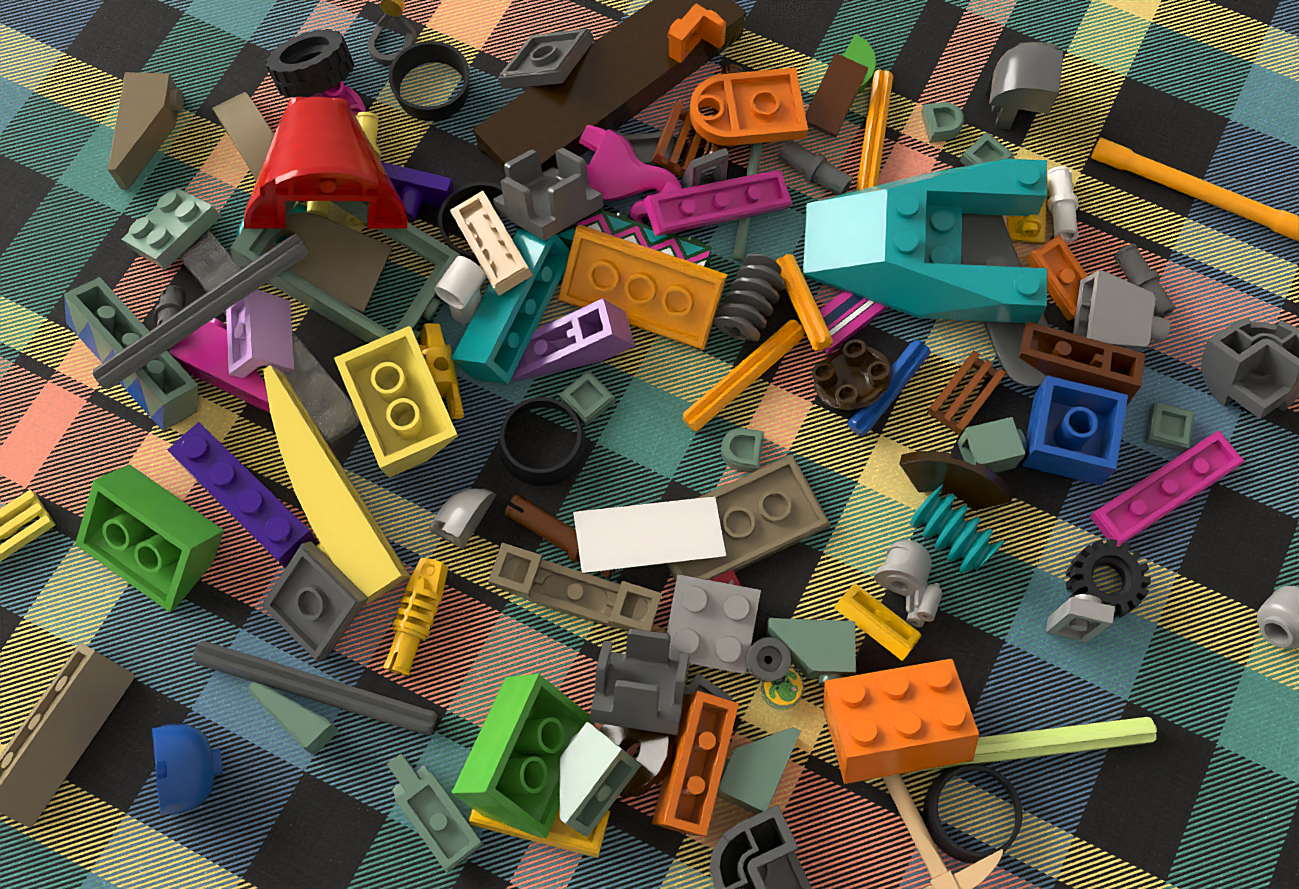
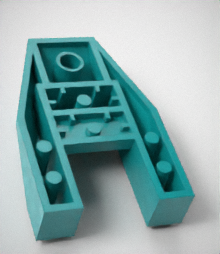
(905, 243)

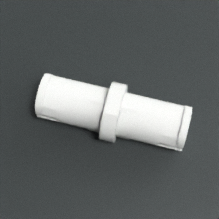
(1063, 203)

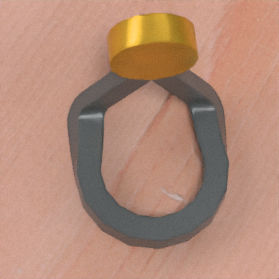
(393, 9)

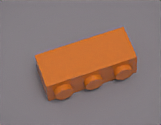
(698, 763)

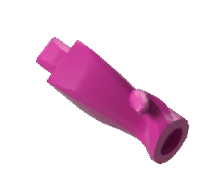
(620, 173)

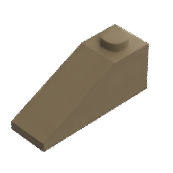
(143, 123)

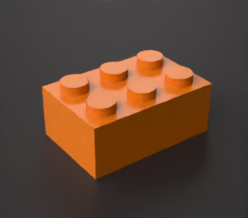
(899, 721)

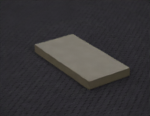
(759, 518)

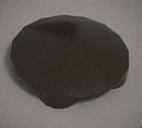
(852, 376)

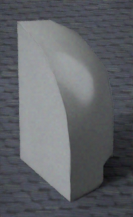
(461, 515)

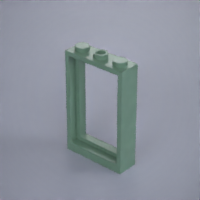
(253, 242)

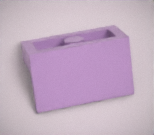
(259, 334)

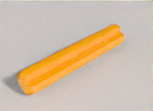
(804, 303)

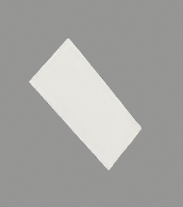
(649, 534)

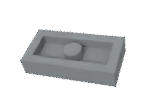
(1080, 618)

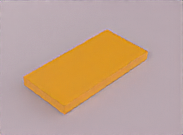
(651, 286)

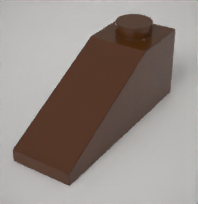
(1082, 359)

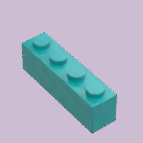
(508, 321)

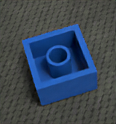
(1075, 430)

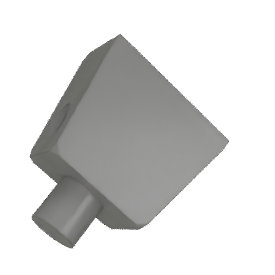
(1117, 312)

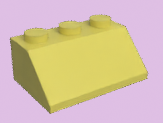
(396, 401)

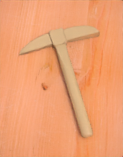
(941, 877)

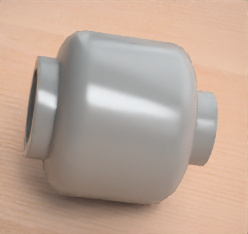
(1280, 617)

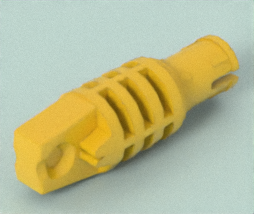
(416, 614)

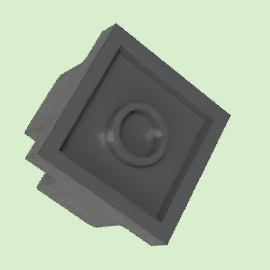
(546, 199)
(642, 685)

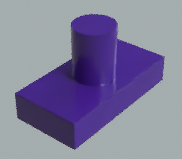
(418, 187)

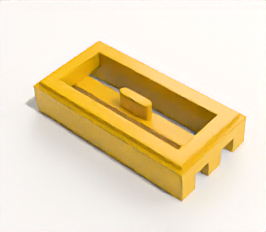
(878, 621)

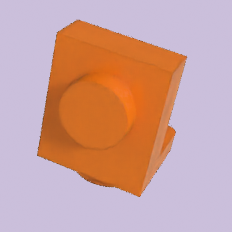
(692, 28)

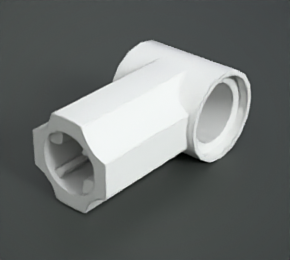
(461, 287)

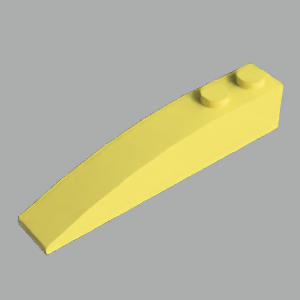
(329, 498)

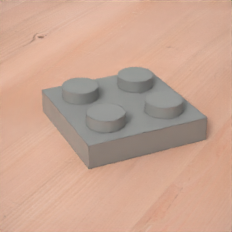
(712, 623)

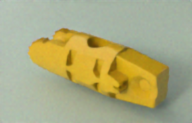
(442, 367)

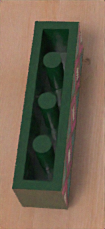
(626, 228)

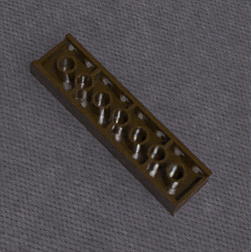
(606, 87)

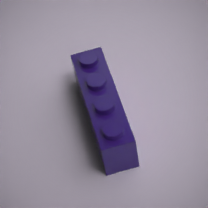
(241, 494)

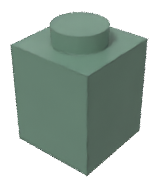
(993, 444)

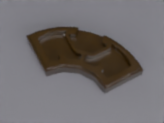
(971, 483)

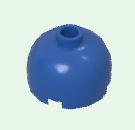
(183, 767)

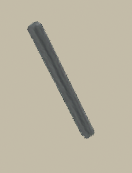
(200, 312)
(315, 687)

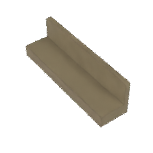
(58, 732)

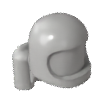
(907, 574)

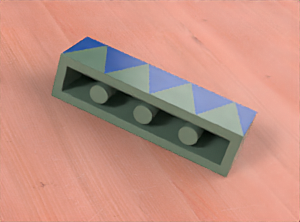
(107, 328)

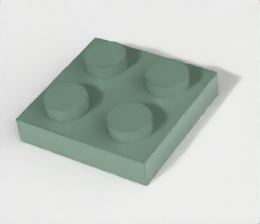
(170, 227)

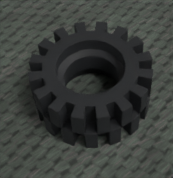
(1123, 562)

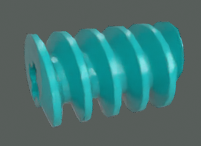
(955, 531)

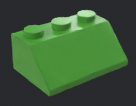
(147, 535)
(517, 755)

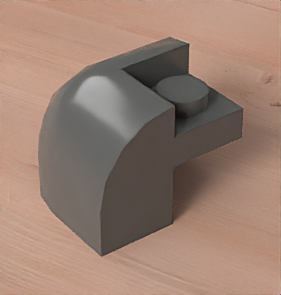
(1025, 80)
(1253, 365)
(758, 855)

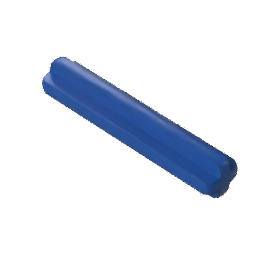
(902, 372)

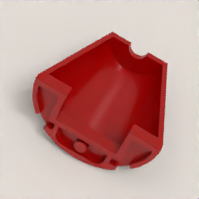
(322, 157)

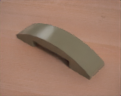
(246, 129)
(573, 592)

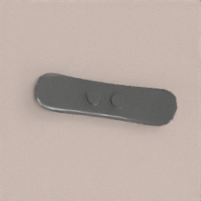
(988, 243)

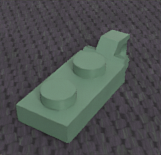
(433, 814)

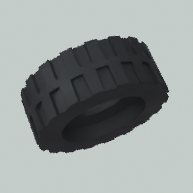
(310, 63)

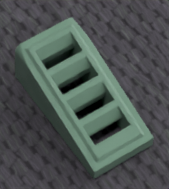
(301, 723)

